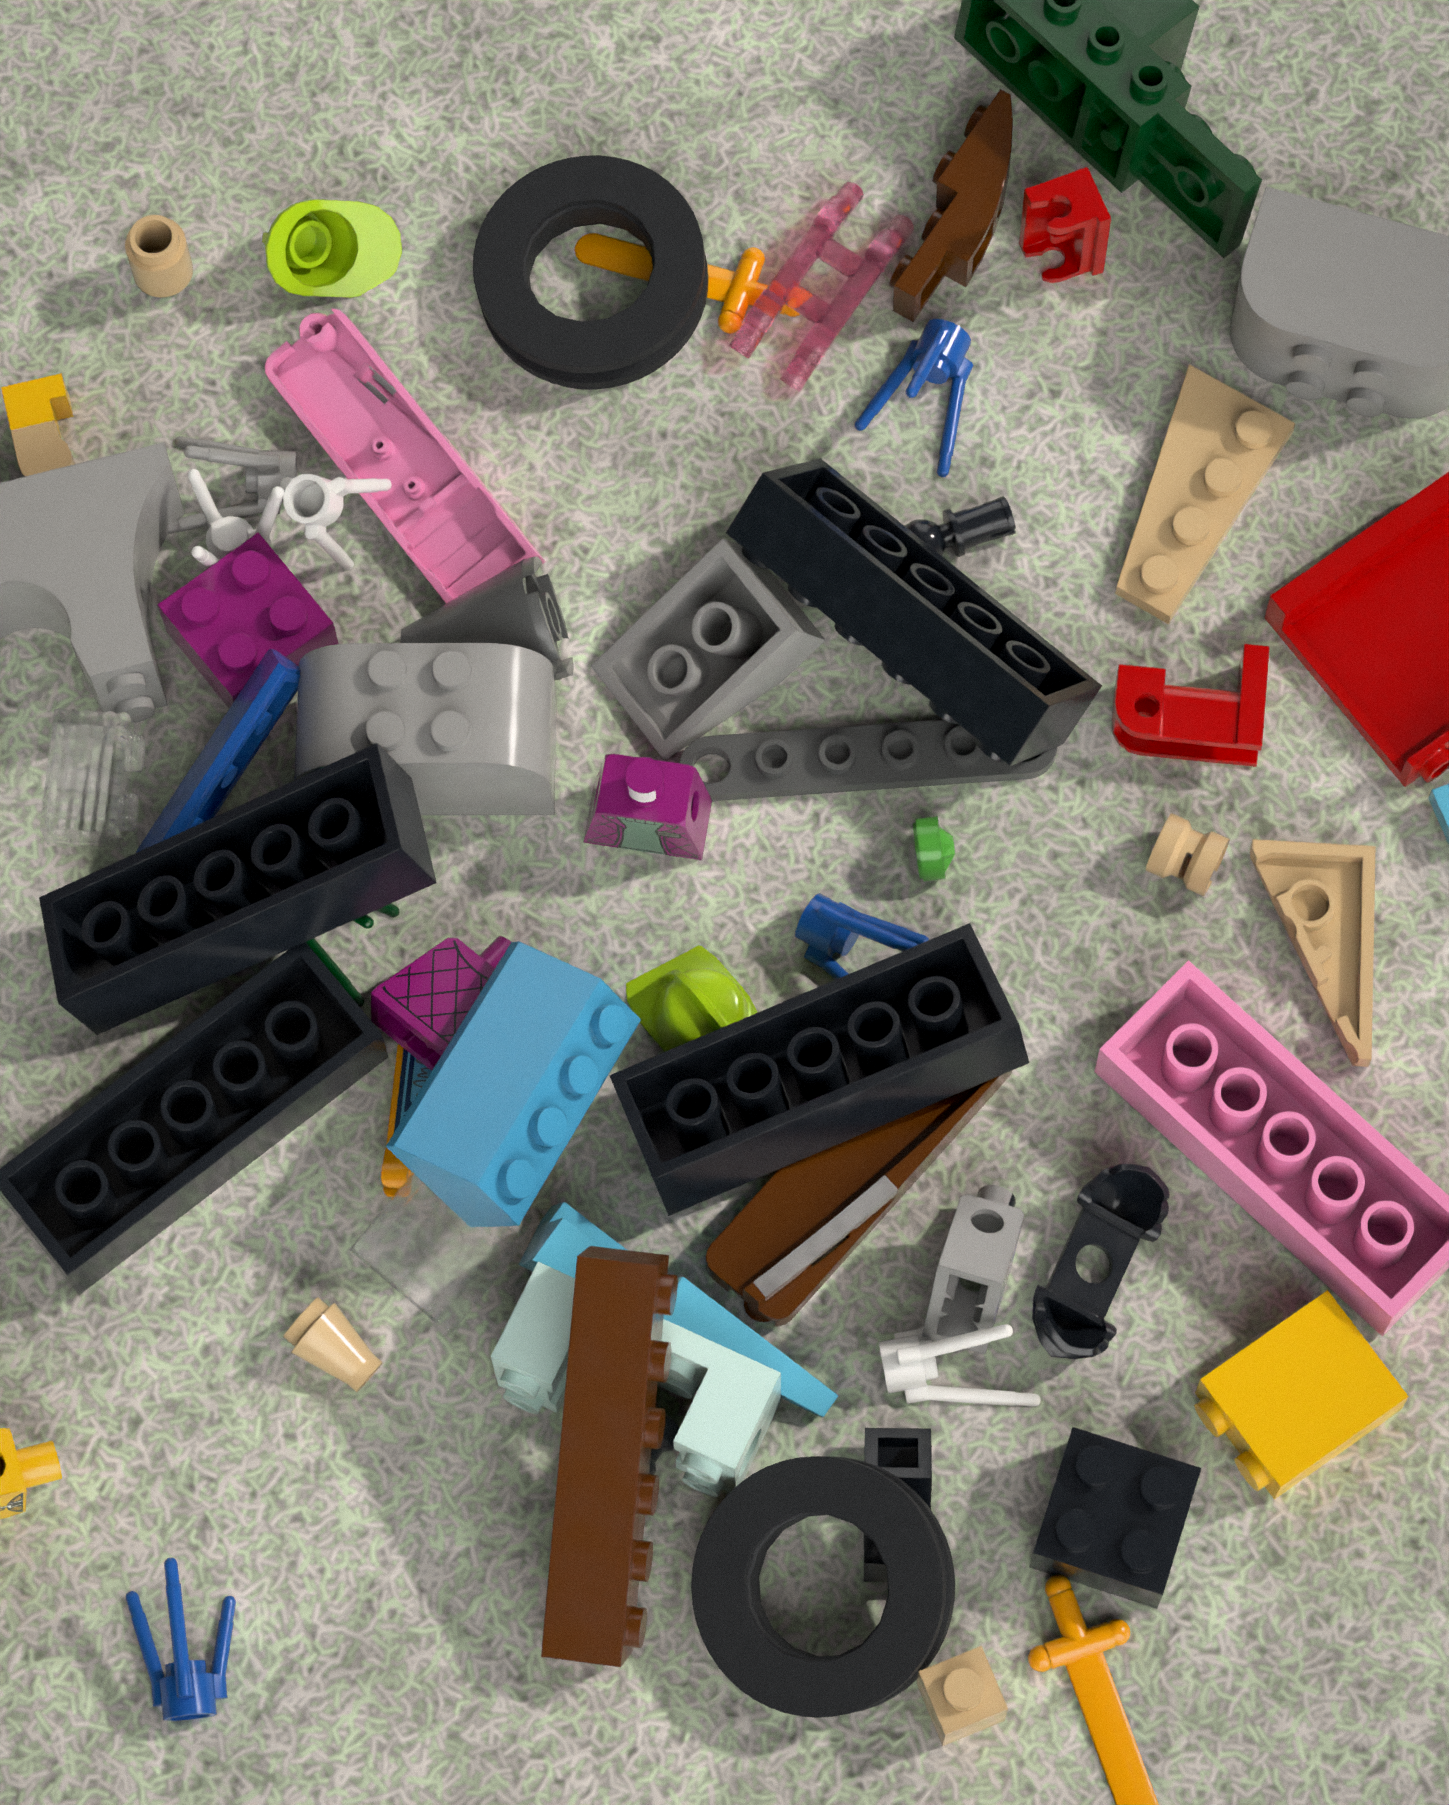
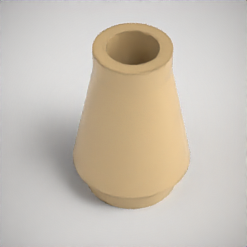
(332, 1344)

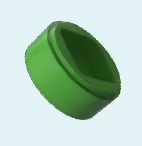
(933, 848)

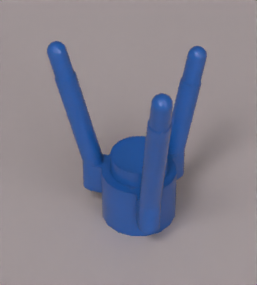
(934, 358)
(836, 927)
(187, 1688)

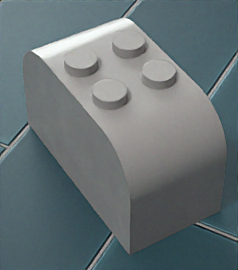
(1345, 307)
(455, 716)

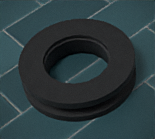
(584, 194)
(729, 1597)

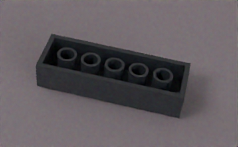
(912, 611)
(236, 889)
(820, 1068)
(191, 1116)

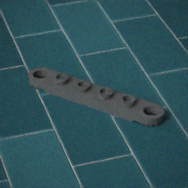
(854, 760)

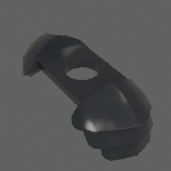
(1116, 1212)

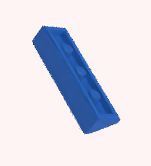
(229, 748)

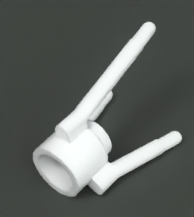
(320, 502)
(229, 532)
(912, 1361)

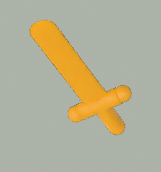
(734, 288)
(1097, 1695)

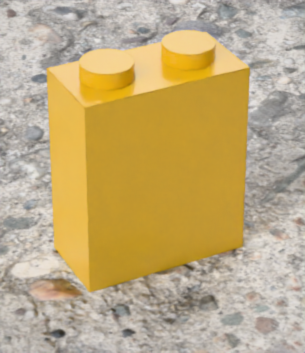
(1298, 1396)

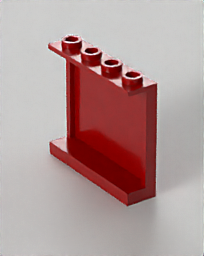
(1378, 632)

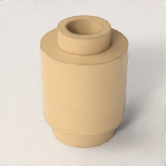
(159, 256)

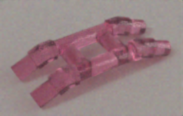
(827, 317)

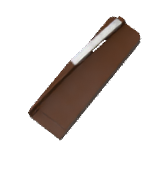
(829, 1196)

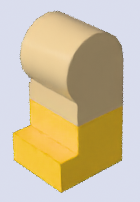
(33, 423)

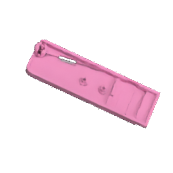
(380, 432)

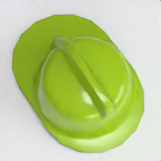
(332, 248)
(687, 998)

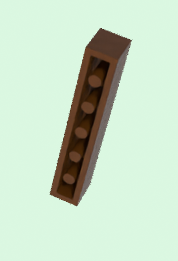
(607, 1456)

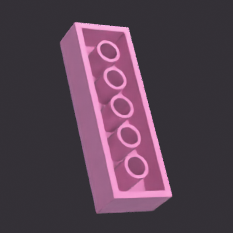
(1282, 1146)

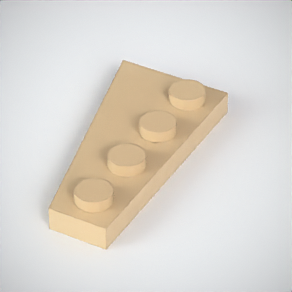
(1201, 483)

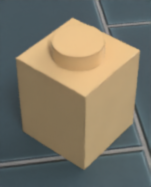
(962, 1695)

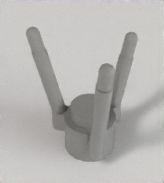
(263, 473)

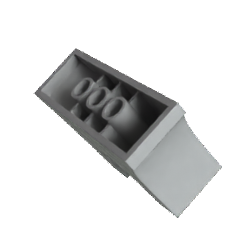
(83, 563)

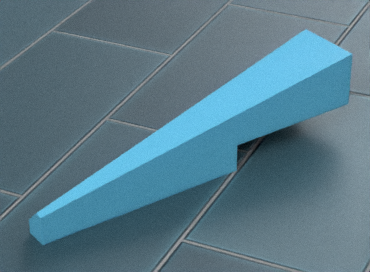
(567, 1233)

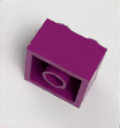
(240, 612)

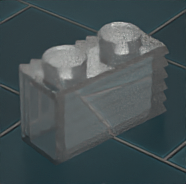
(91, 779)

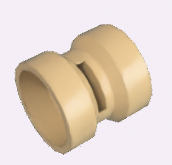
(1173, 849)

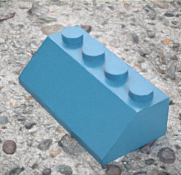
(513, 1086)

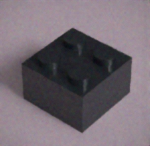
(1115, 1517)

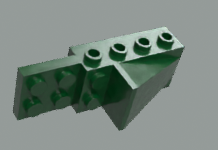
(1127, 77)

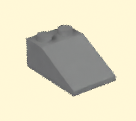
(706, 649)

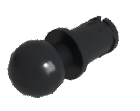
(966, 527)

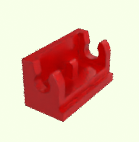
(1067, 218)

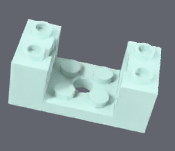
(723, 1422)

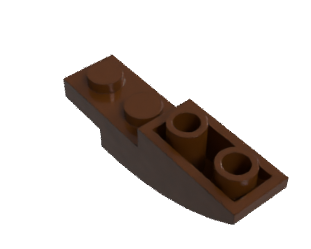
(967, 211)

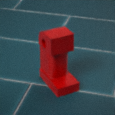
(1192, 720)

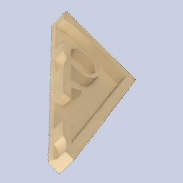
(1328, 913)

